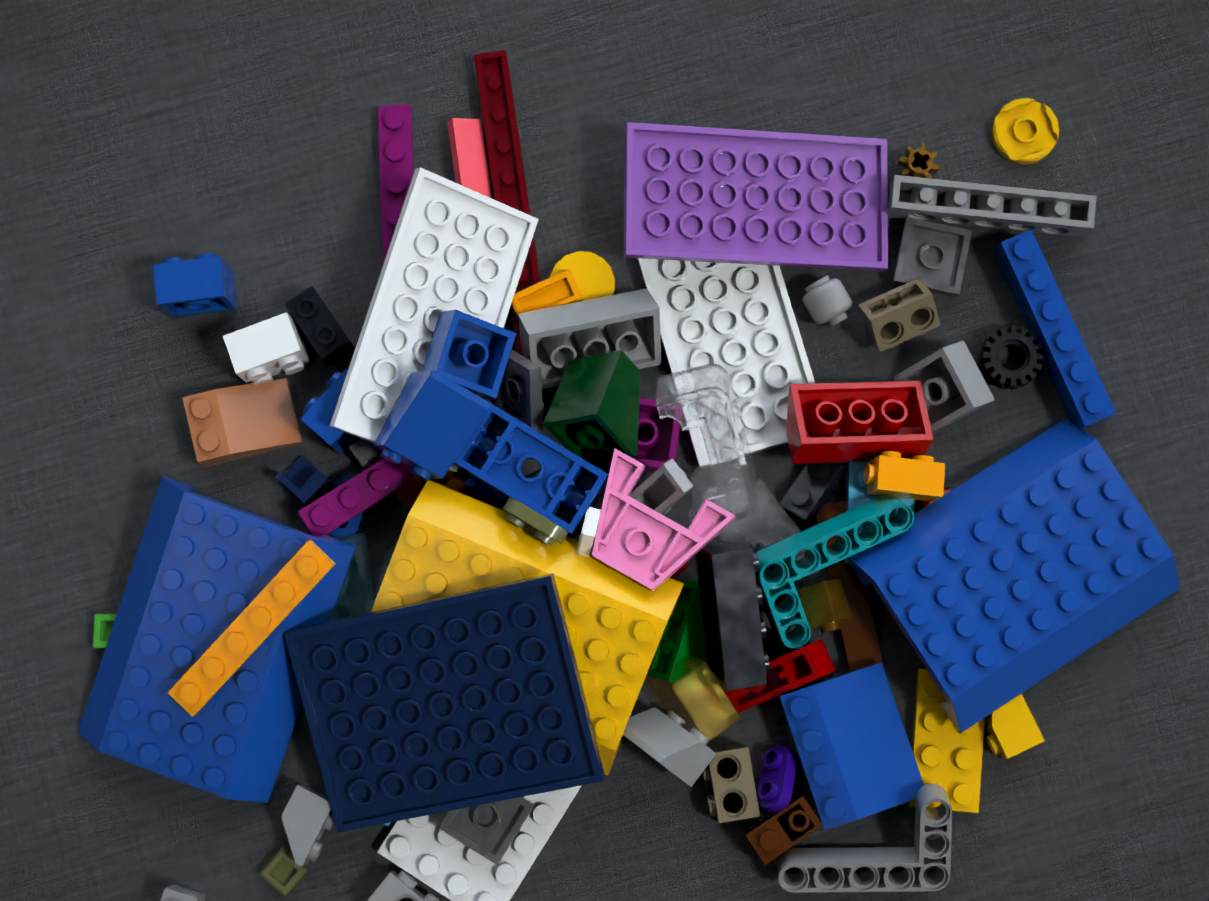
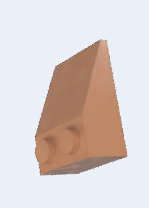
(241, 421)

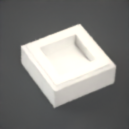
(588, 531)

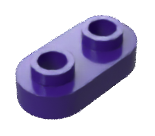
(777, 779)

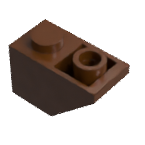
(783, 830)

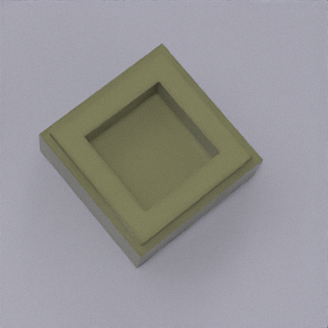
(283, 872)

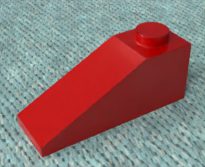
(785, 675)

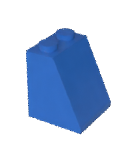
(430, 424)

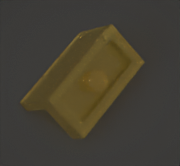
(704, 699)

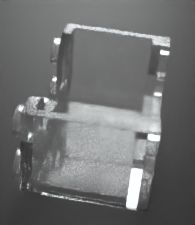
(707, 400)

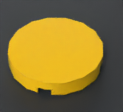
(1025, 131)
(590, 273)

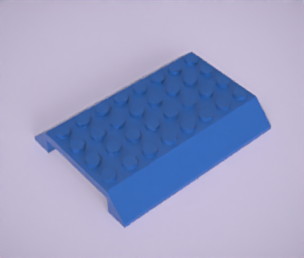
(1020, 570)
(184, 590)

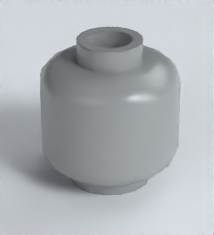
(827, 301)

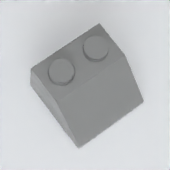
(949, 384)
(670, 744)

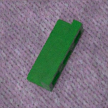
(681, 638)

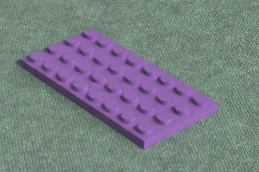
(755, 197)

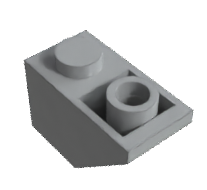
(305, 821)

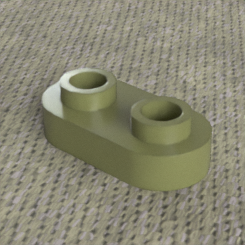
(546, 530)

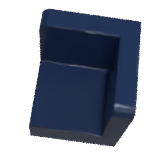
(305, 480)

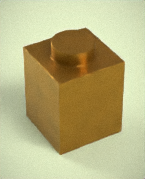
(825, 605)

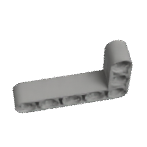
(879, 859)

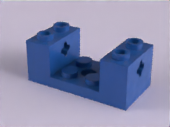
(559, 492)

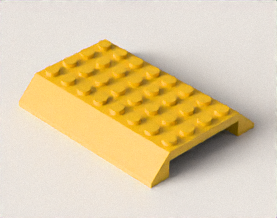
(612, 621)

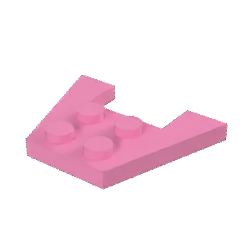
(642, 540)

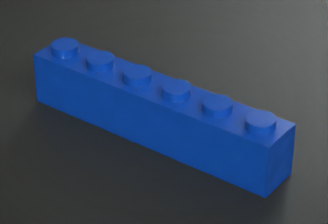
(1055, 329)

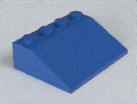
(853, 745)

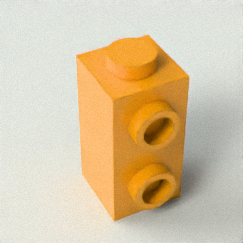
(904, 477)

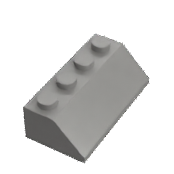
(592, 328)

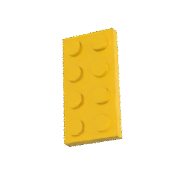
(943, 752)

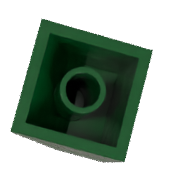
(597, 407)

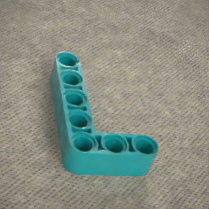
(818, 556)

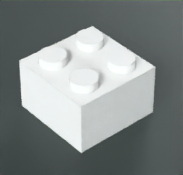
(267, 349)

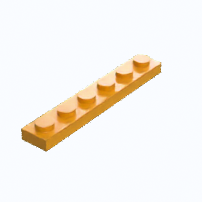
(251, 628)

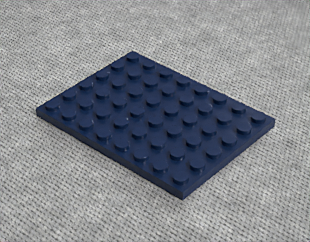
(445, 704)

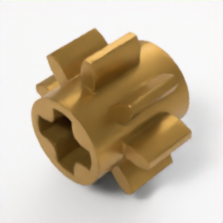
(918, 156)

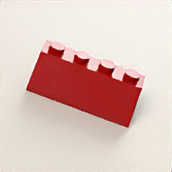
(856, 421)

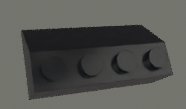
(732, 614)

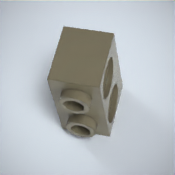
(899, 315)
(741, 783)

